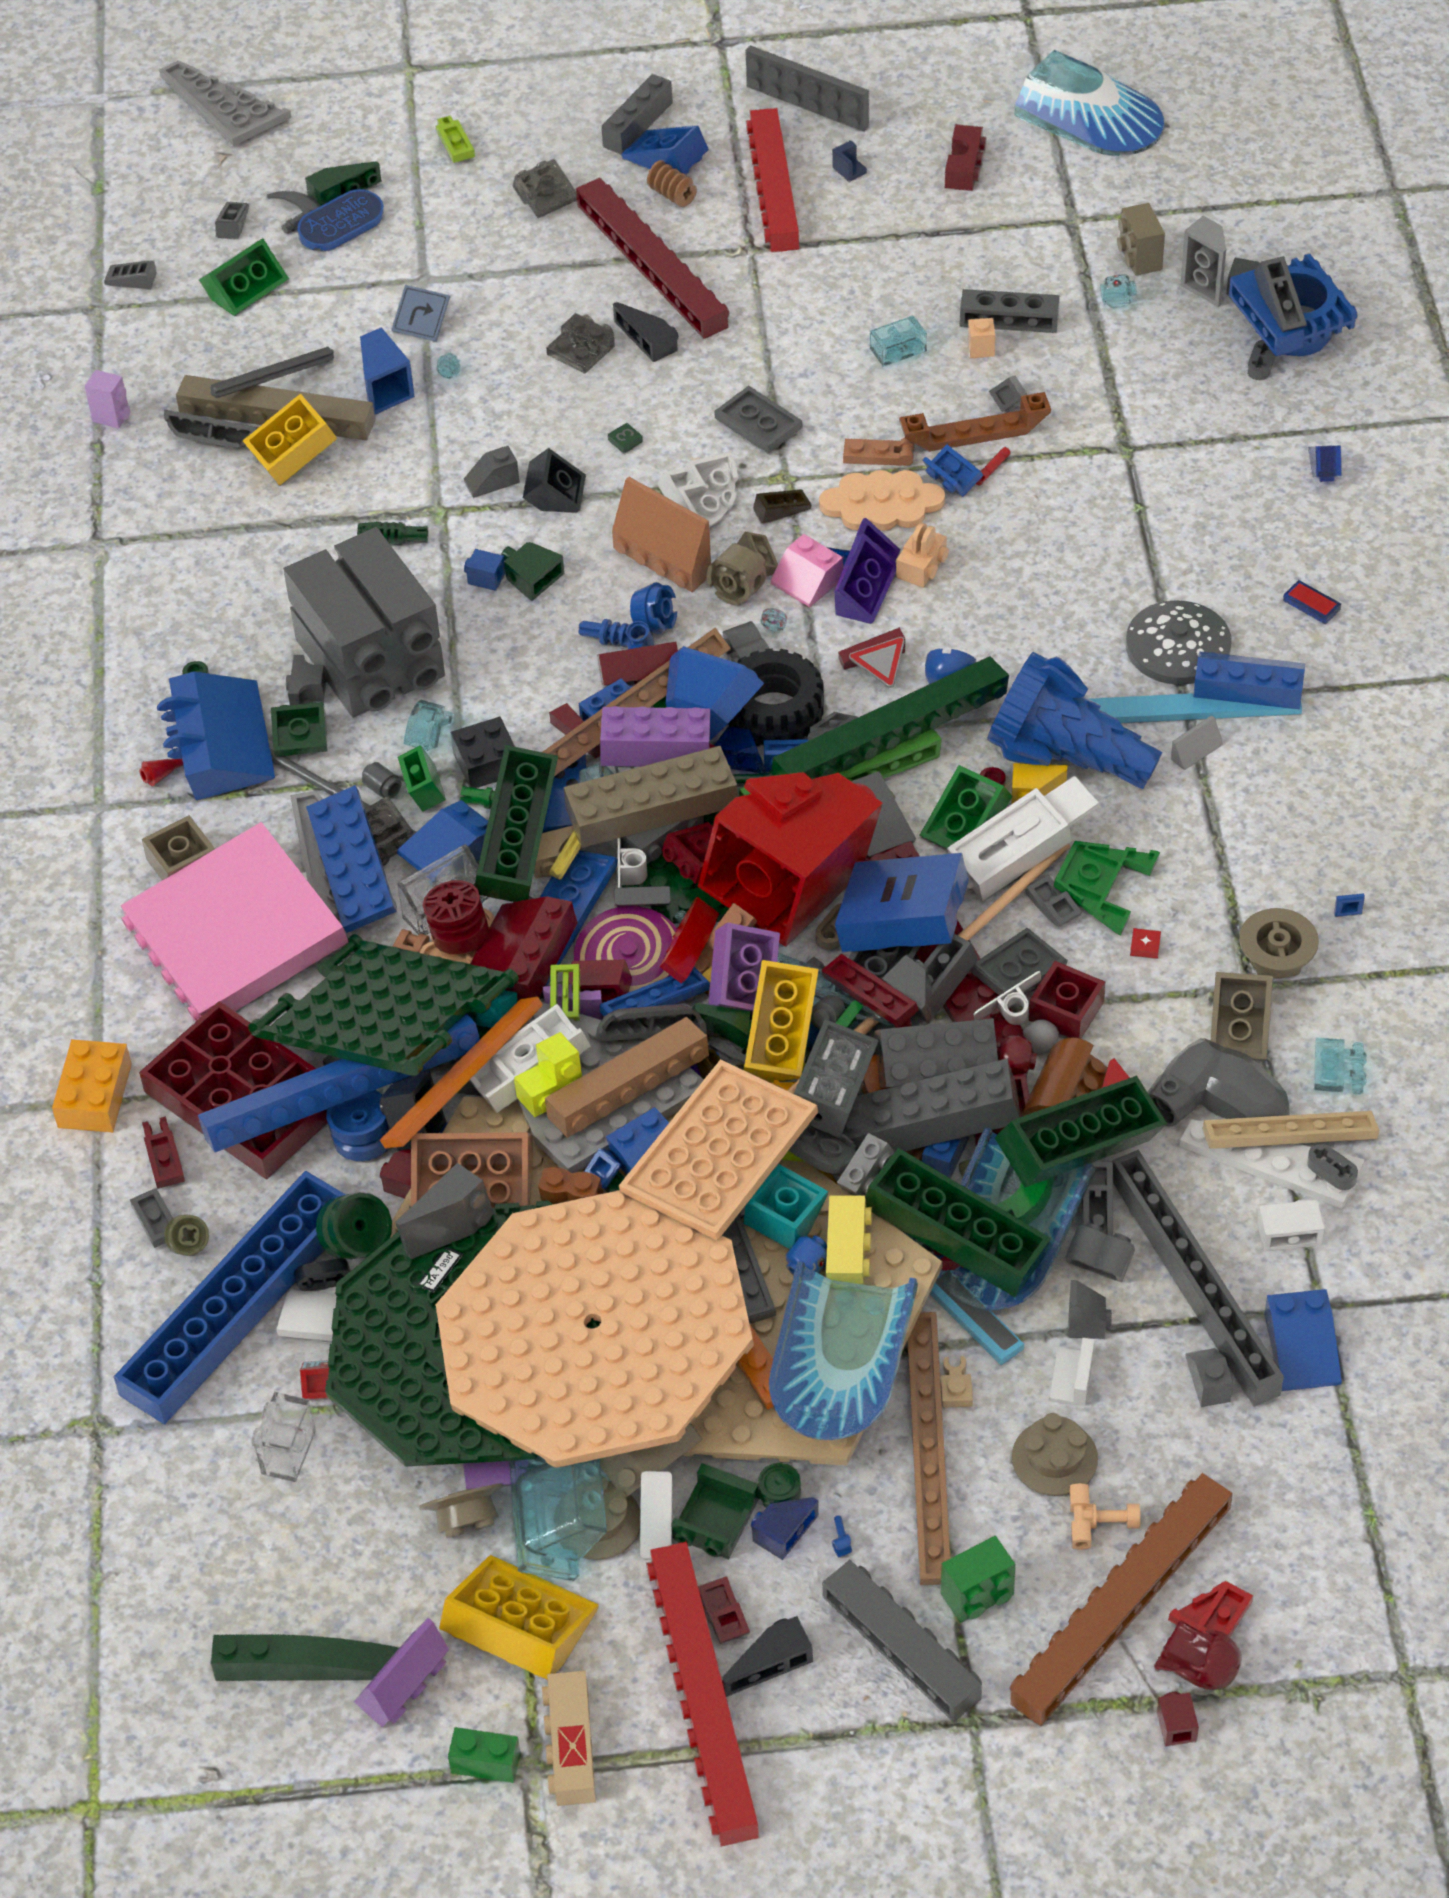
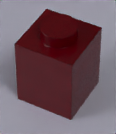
(1177, 1718)

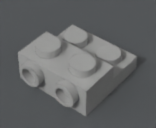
(865, 1165)

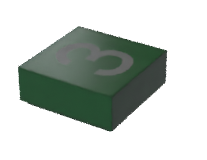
(625, 438)

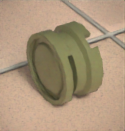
(186, 1234)

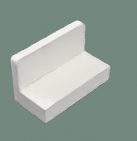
(1072, 1374)

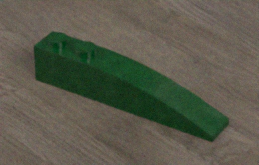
(295, 1658)

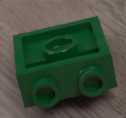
(299, 729)

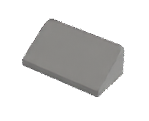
(1196, 743)

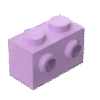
(107, 399)

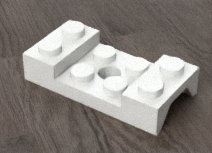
(497, 1076)

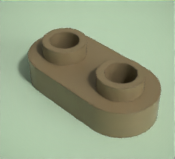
(827, 929)

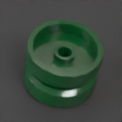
(353, 1225)

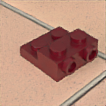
(688, 849)

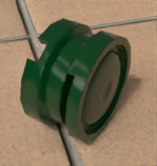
(779, 1484)

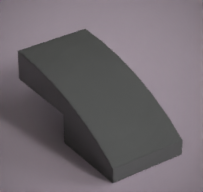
(1051, 902)

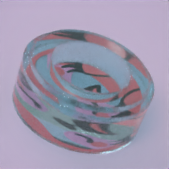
(773, 619)

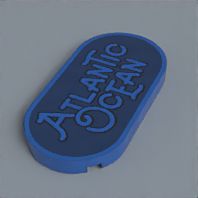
(340, 220)

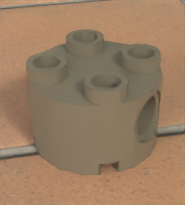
(737, 574)

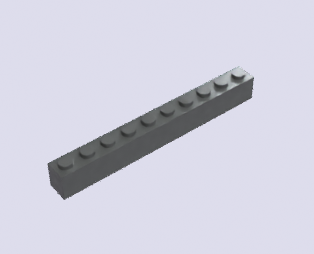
(1197, 1278)

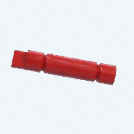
(994, 463)

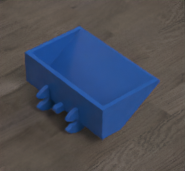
(217, 732)

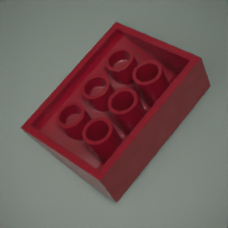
(528, 940)

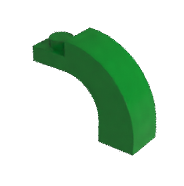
(1029, 1201)

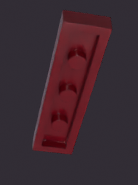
(870, 991)

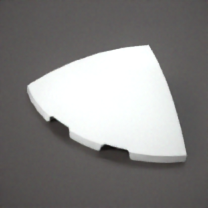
(703, 486)

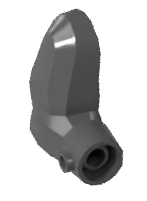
(1221, 1081)

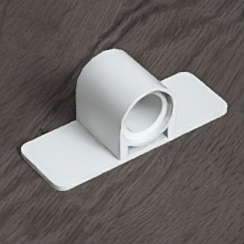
(631, 866)
(1012, 996)
(656, 1511)

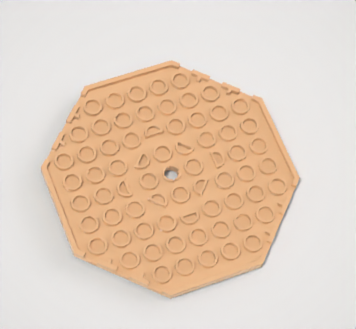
(578, 1393)

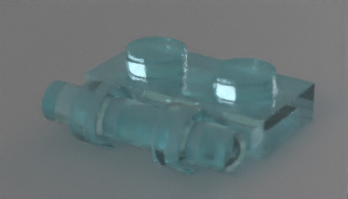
(1329, 1066)

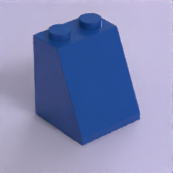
(385, 371)

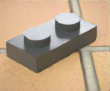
(152, 1215)

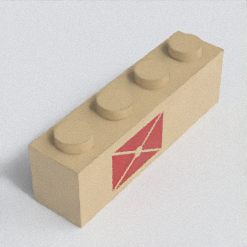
(570, 1738)

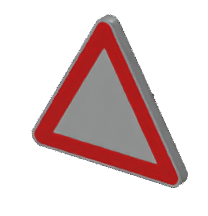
(881, 660)

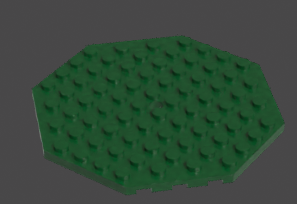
(391, 1359)

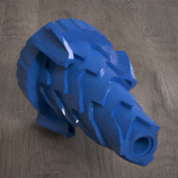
(1052, 719)

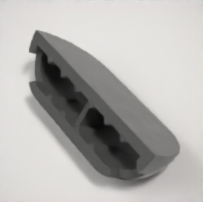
(207, 429)
(644, 1021)

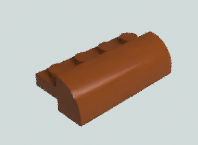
(1066, 1075)

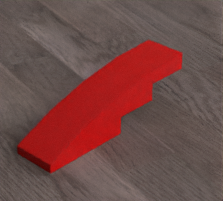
(689, 940)

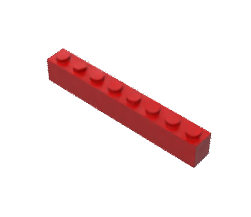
(774, 180)

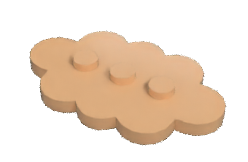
(882, 499)

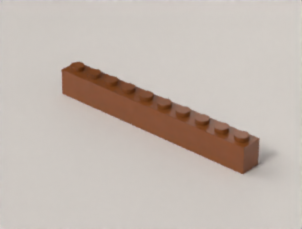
(1120, 1599)

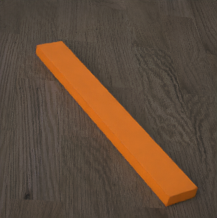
(461, 1073)

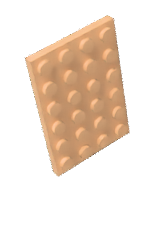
(718, 1149)

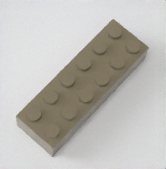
(650, 796)

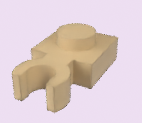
(956, 1385)

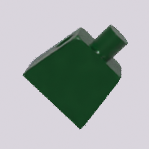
(532, 568)

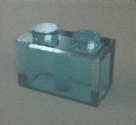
(898, 341)

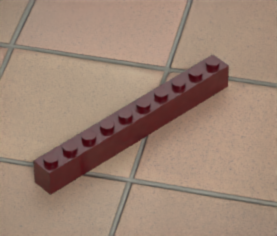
(652, 258)

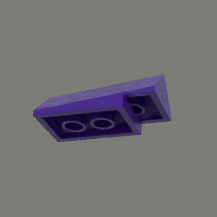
(866, 574)

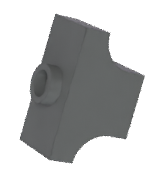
(306, 682)

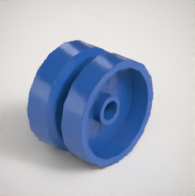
(358, 1127)

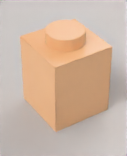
(981, 338)

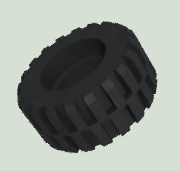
(787, 675)

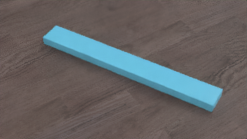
(1182, 707)

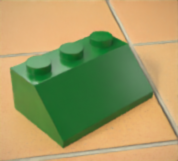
(244, 278)

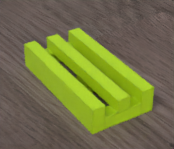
(566, 968)

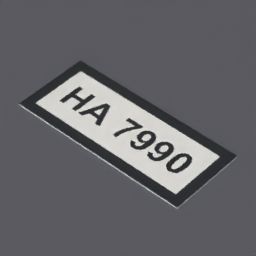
(445, 1263)

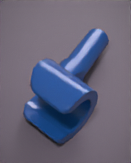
(842, 1544)

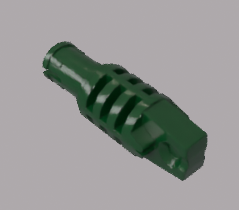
(396, 532)

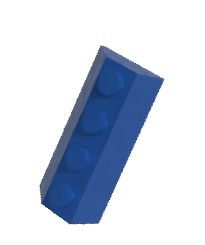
(1249, 680)

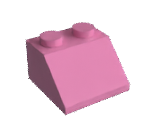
(807, 570)

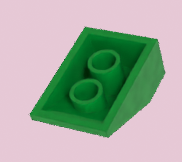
(964, 806)

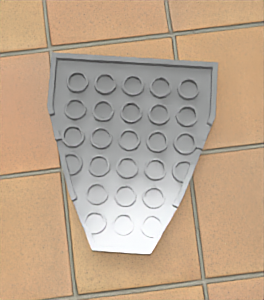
(579, 1149)

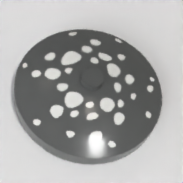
(1168, 638)

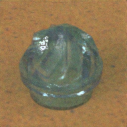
(448, 365)

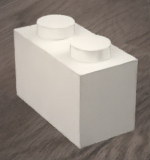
(1290, 1225)

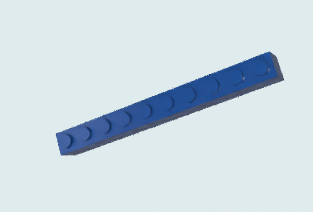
(314, 1093)

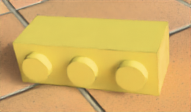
(848, 1239)

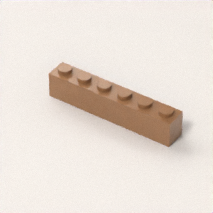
(626, 1077)

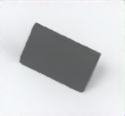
(642, 896)

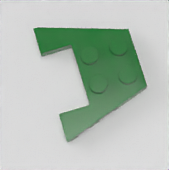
(1091, 873)

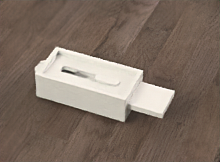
(1022, 836)

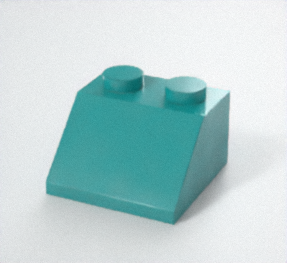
(784, 1206)

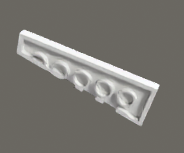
(1279, 1164)

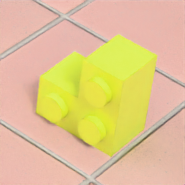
(556, 1068)

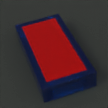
(1312, 602)

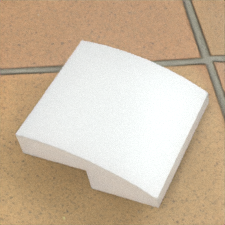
(307, 1315)

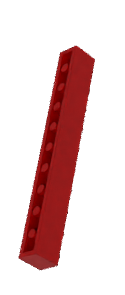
(703, 1694)

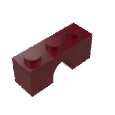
(966, 156)

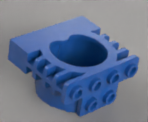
(1314, 291)

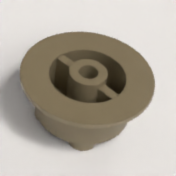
(1278, 942)
(1054, 1455)
(464, 1510)
(622, 1523)

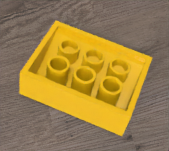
(517, 1616)

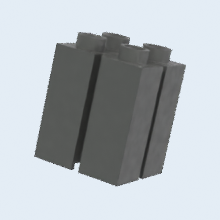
(365, 622)

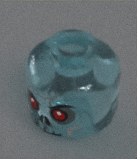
(1118, 290)

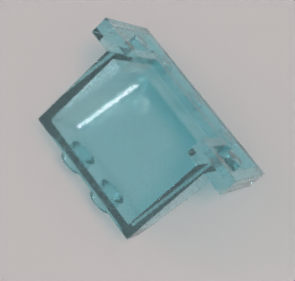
(556, 1515)

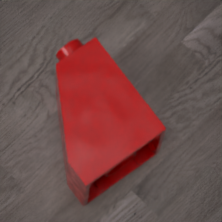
(793, 866)

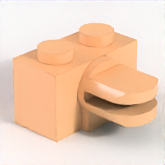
(921, 555)

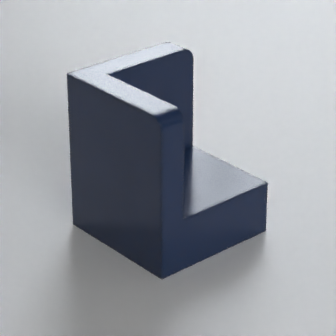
(845, 161)

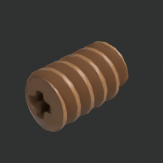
(671, 184)

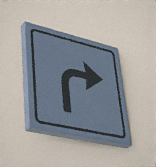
(420, 313)

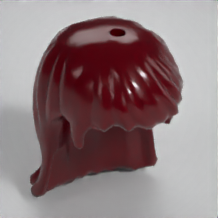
(1201, 1657)

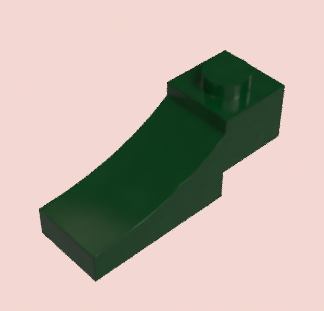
(727, 1022)

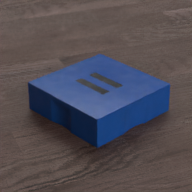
(902, 902)

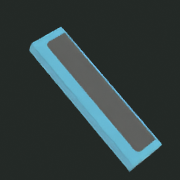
(980, 1324)

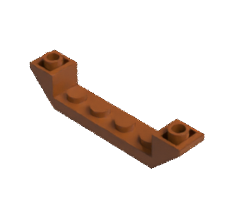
(977, 430)

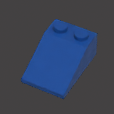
(675, 146)
(444, 833)
(635, 1138)
(1303, 1339)

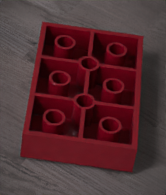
(221, 1063)

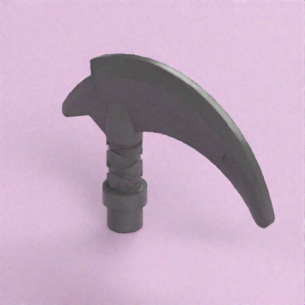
(301, 200)

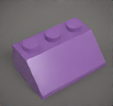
(404, 1674)

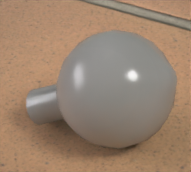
(1042, 1036)

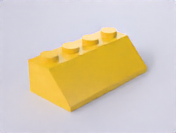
(780, 1021)

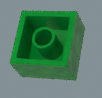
(978, 1579)

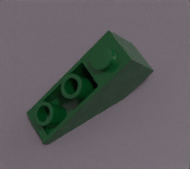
(338, 180)

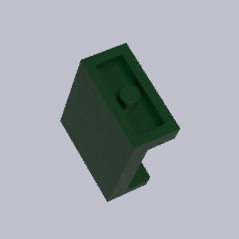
(716, 1511)

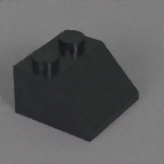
(554, 483)

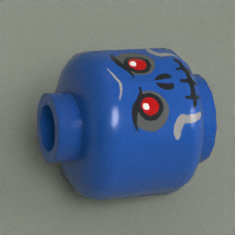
(807, 1250)

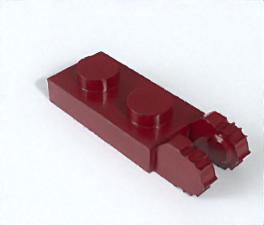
(163, 1155)

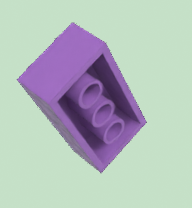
(651, 734)

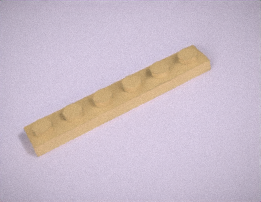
(1290, 1129)

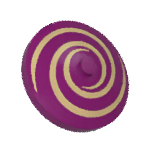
(632, 935)

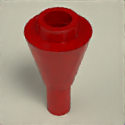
(156, 770)

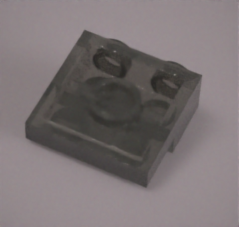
(544, 188)
(581, 343)
(388, 828)

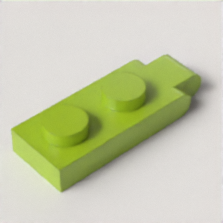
(454, 139)

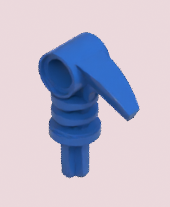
(623, 634)

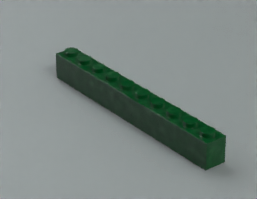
(896, 722)

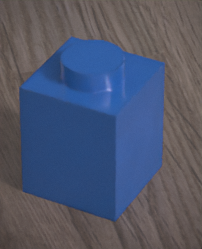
(485, 569)

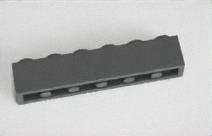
(902, 1640)

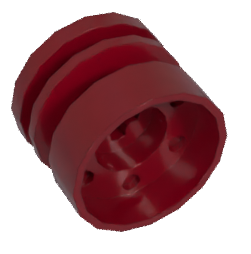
(456, 917)

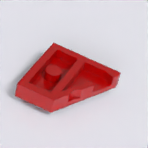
(1215, 1610)

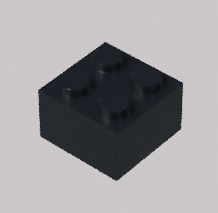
(480, 750)
(403, 1096)

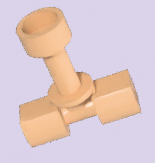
(1087, 1516)

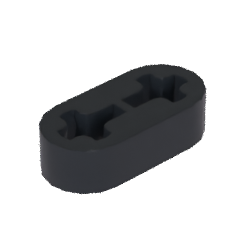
(321, 1274)

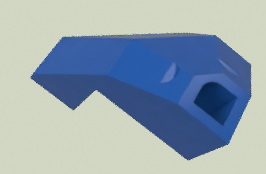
(711, 684)

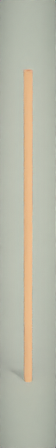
(984, 918)

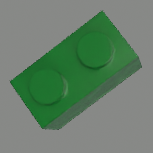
(421, 778)
(484, 1754)

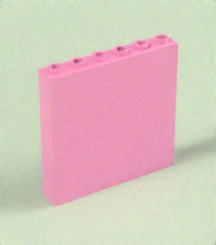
(233, 923)

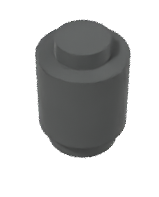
(381, 780)
(828, 1008)

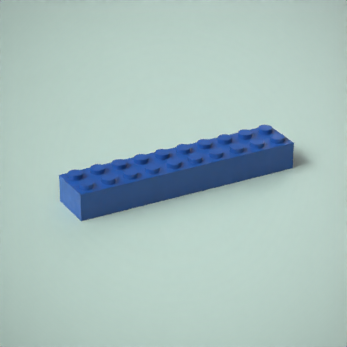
(226, 1303)

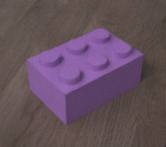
(738, 963)

